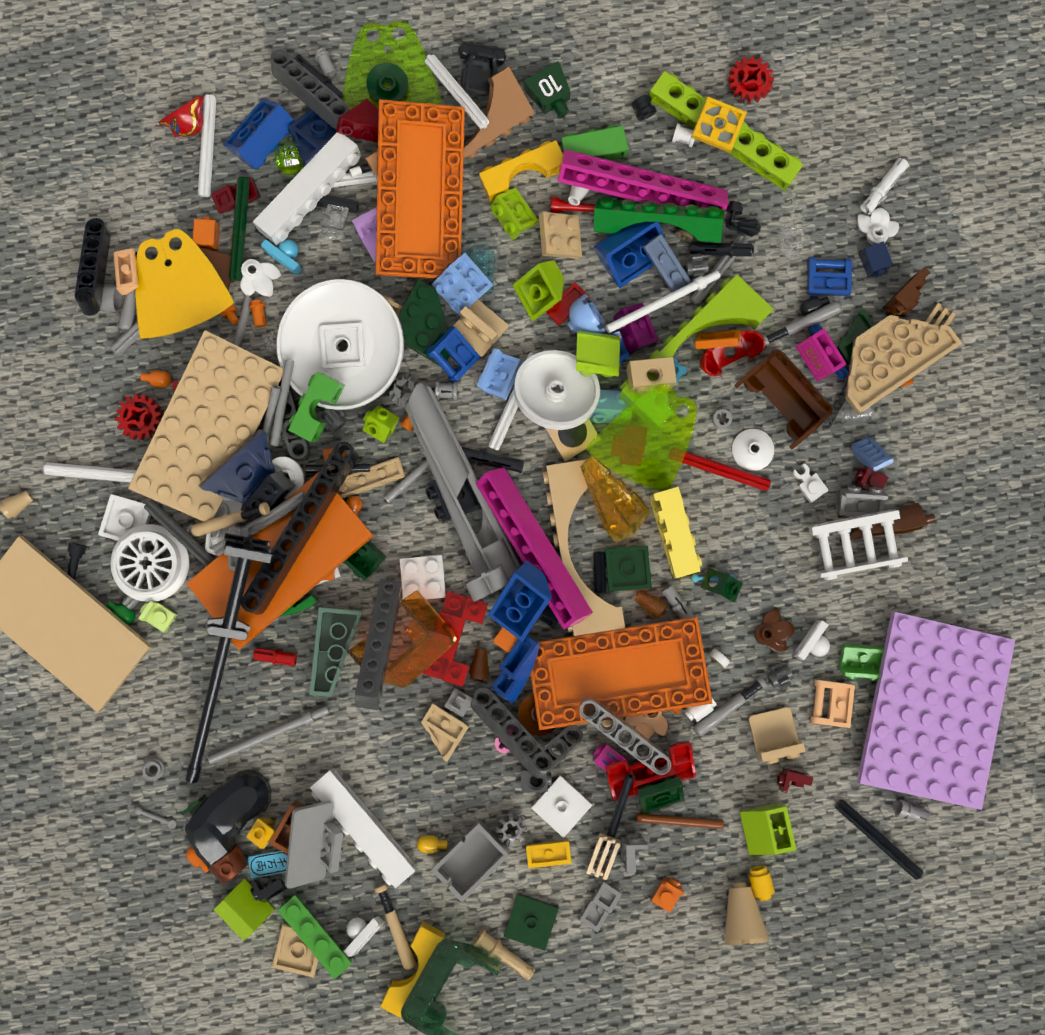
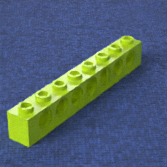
(744, 153)

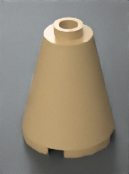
(743, 918)

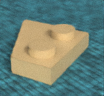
(444, 730)

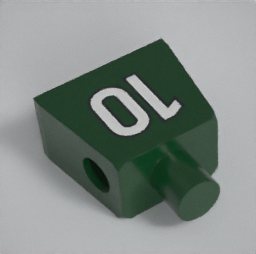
(549, 90)

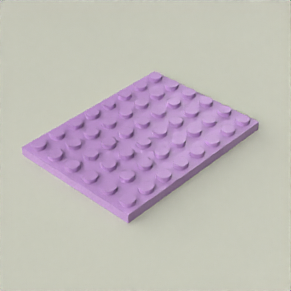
(936, 711)

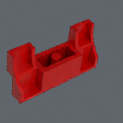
(455, 612)
(681, 766)

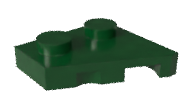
(859, 326)

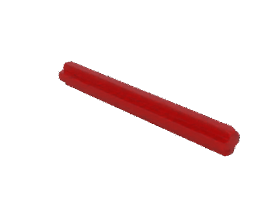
(727, 471)

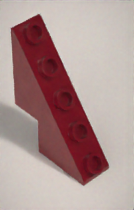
(360, 122)

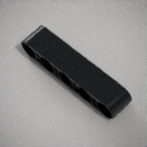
(92, 267)

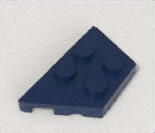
(310, 135)
(242, 471)

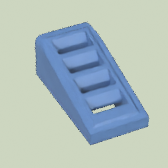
(871, 454)

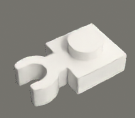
(811, 486)

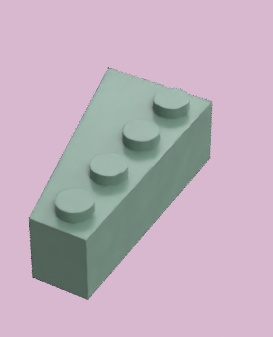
(332, 641)

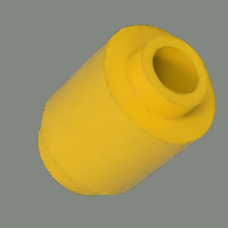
(761, 883)

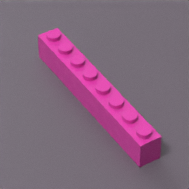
(533, 545)

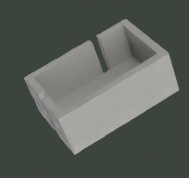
(470, 860)

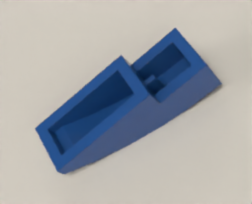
(516, 669)

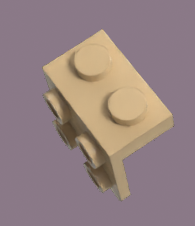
(775, 735)

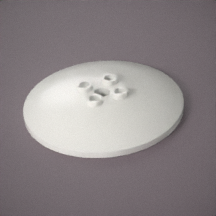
(335, 313)

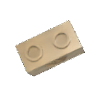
(662, 368)

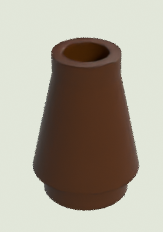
(479, 667)

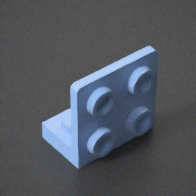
(462, 283)

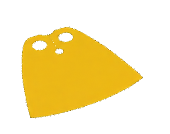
(179, 294)

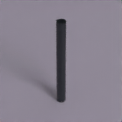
(626, 787)

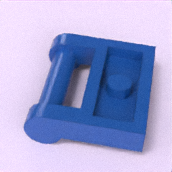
(829, 283)
(459, 351)

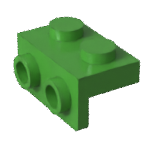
(860, 661)

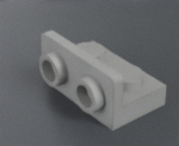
(629, 845)

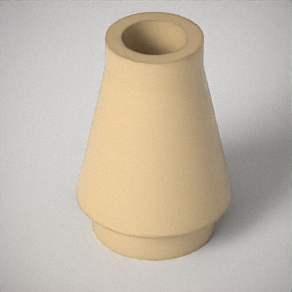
(14, 505)

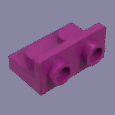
(637, 333)

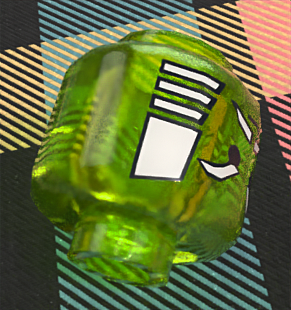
(289, 160)

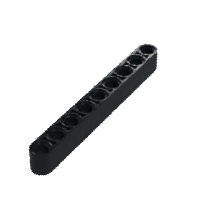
(290, 533)

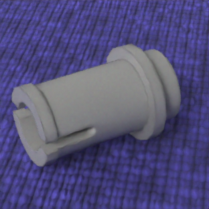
(325, 62)

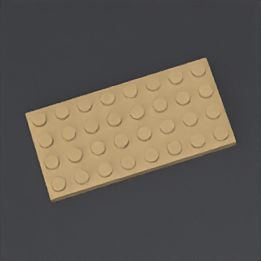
(204, 424)

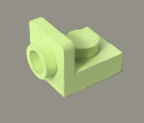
(157, 615)

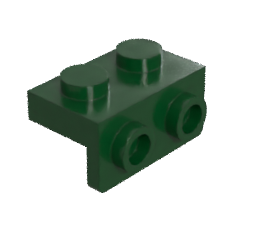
(365, 560)

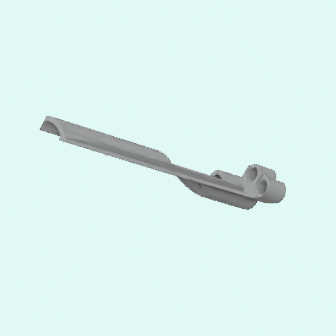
(489, 549)

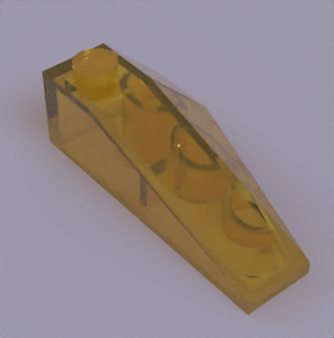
(617, 507)

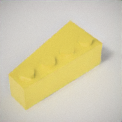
(675, 532)

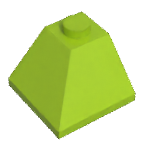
(540, 288)

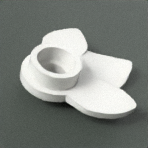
(879, 224)
(260, 280)

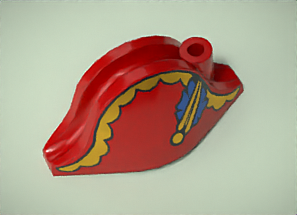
(186, 119)

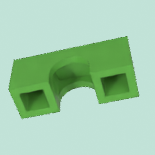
(305, 421)

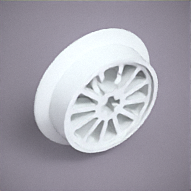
(177, 573)

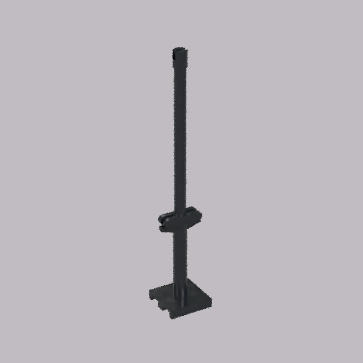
(227, 628)

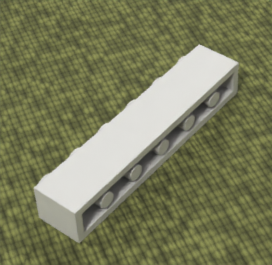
(307, 188)
(364, 829)

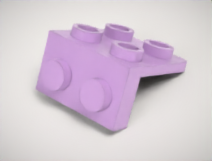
(366, 229)

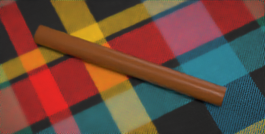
(681, 821)

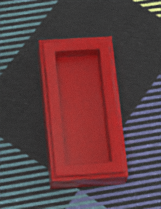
(560, 312)

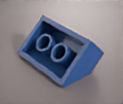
(259, 133)
(623, 251)
(522, 601)

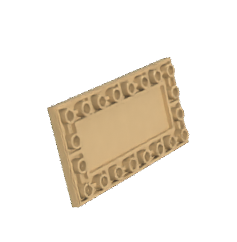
(65, 626)

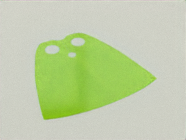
(405, 53)
(641, 445)

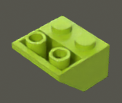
(768, 830)

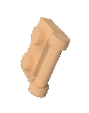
(839, 703)

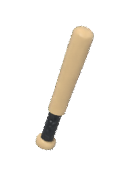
(227, 520)
(402, 945)

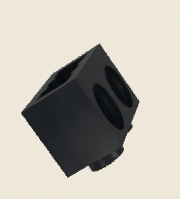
(272, 491)

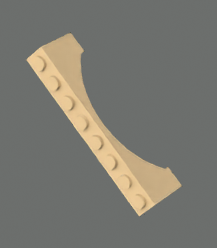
(566, 488)

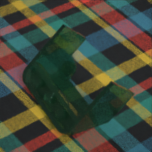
(421, 1007)

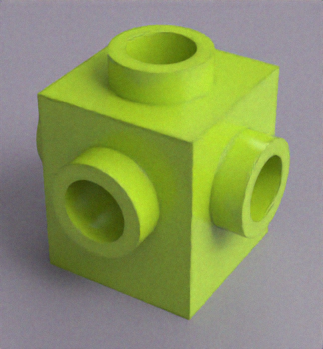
(380, 423)

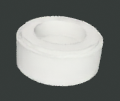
(719, 658)

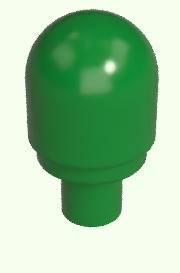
(125, 614)

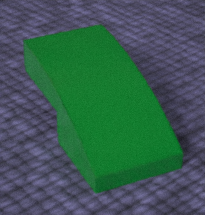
(305, 605)

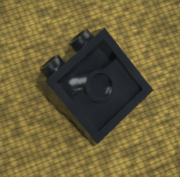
(465, 498)

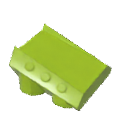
(597, 354)

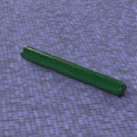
(239, 228)

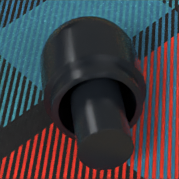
(813, 304)

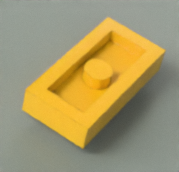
(548, 854)

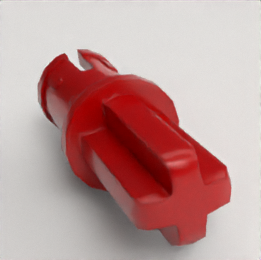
(275, 656)

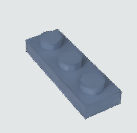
(666, 263)

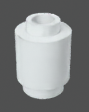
(699, 712)

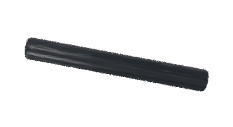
(879, 839)

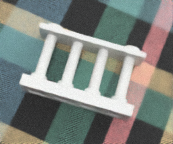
(864, 523)

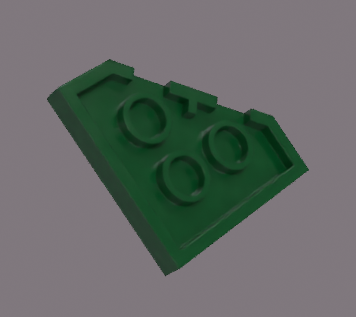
(423, 320)

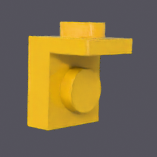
(261, 832)

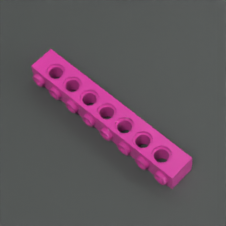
(636, 183)

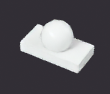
(813, 642)
(361, 933)

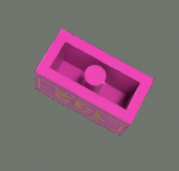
(820, 355)

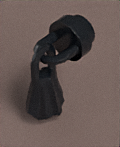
(750, 226)

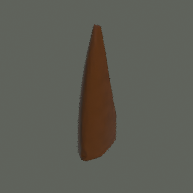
(911, 519)

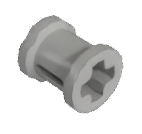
(446, 390)

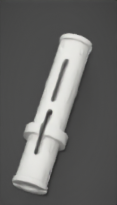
(879, 192)

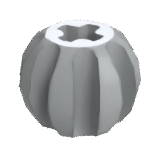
(504, 827)

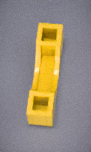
(543, 159)
(423, 945)

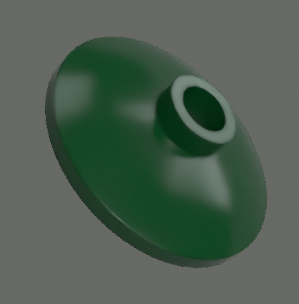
(384, 74)

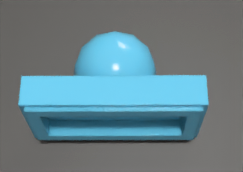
(284, 254)

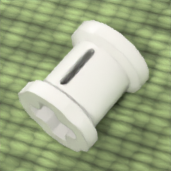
(683, 135)

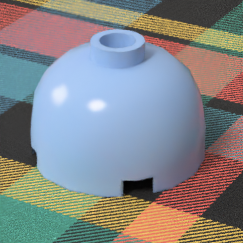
(585, 316)

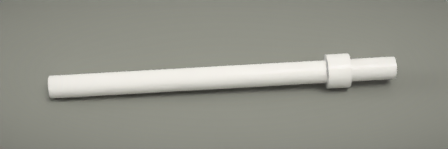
(698, 284)

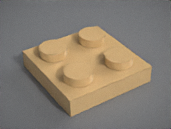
(560, 235)

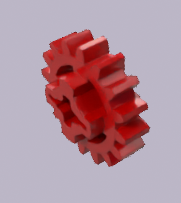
(752, 88)
(130, 420)

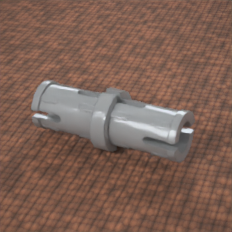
(678, 604)

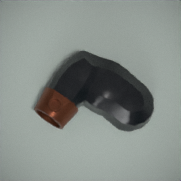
(223, 817)

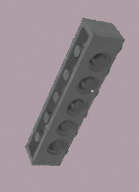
(378, 645)

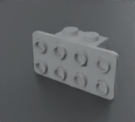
(312, 845)

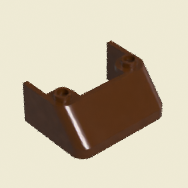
(789, 393)

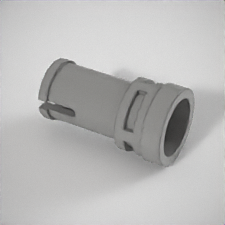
(908, 811)

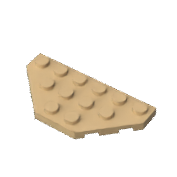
(892, 356)

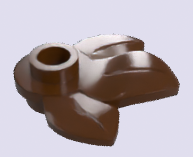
(777, 631)

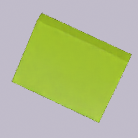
(242, 910)

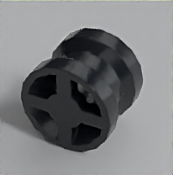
(643, 107)

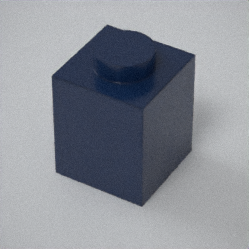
(876, 260)

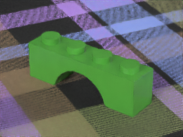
(314, 936)

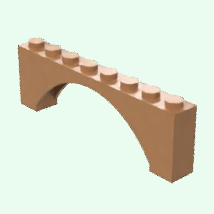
(504, 110)

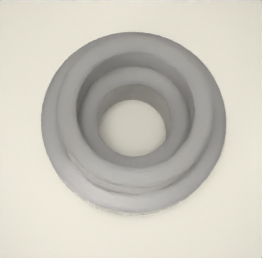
(147, 769)

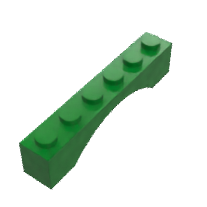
(702, 223)

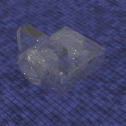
(334, 222)

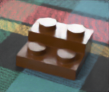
(907, 296)

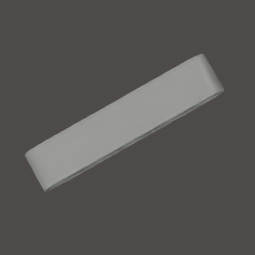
(632, 743)

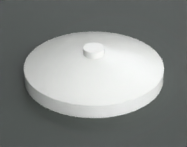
(554, 392)

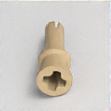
(496, 949)

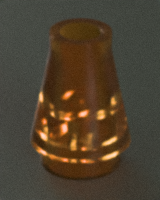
(652, 605)

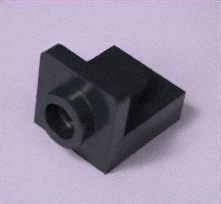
(271, 889)

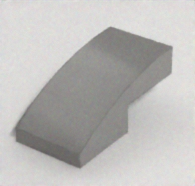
(600, 906)

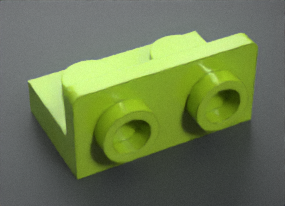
(513, 213)

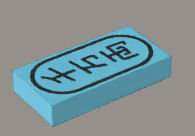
(267, 863)

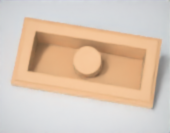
(125, 271)

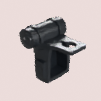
(480, 64)

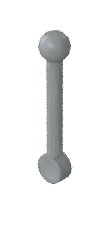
(171, 823)

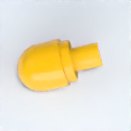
(430, 844)

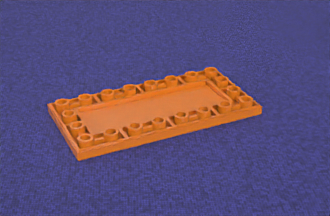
(418, 188)
(331, 543)
(623, 669)

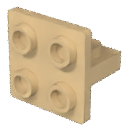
(480, 327)

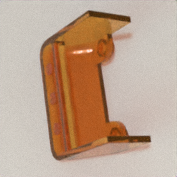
(430, 638)

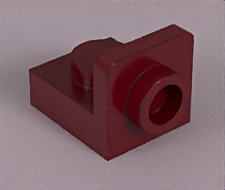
(868, 478)
(797, 779)

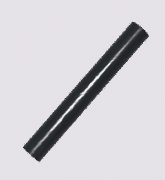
(356, 468)

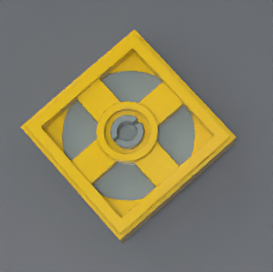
(719, 124)

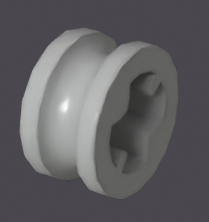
(728, 417)

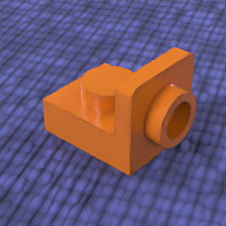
(667, 893)

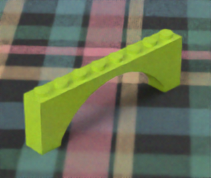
(732, 305)

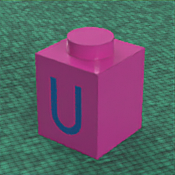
(605, 755)

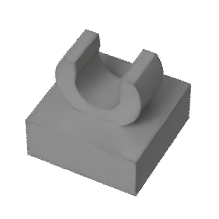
(458, 702)

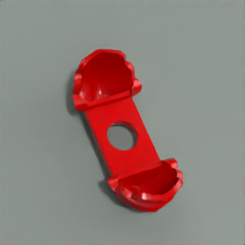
(714, 359)

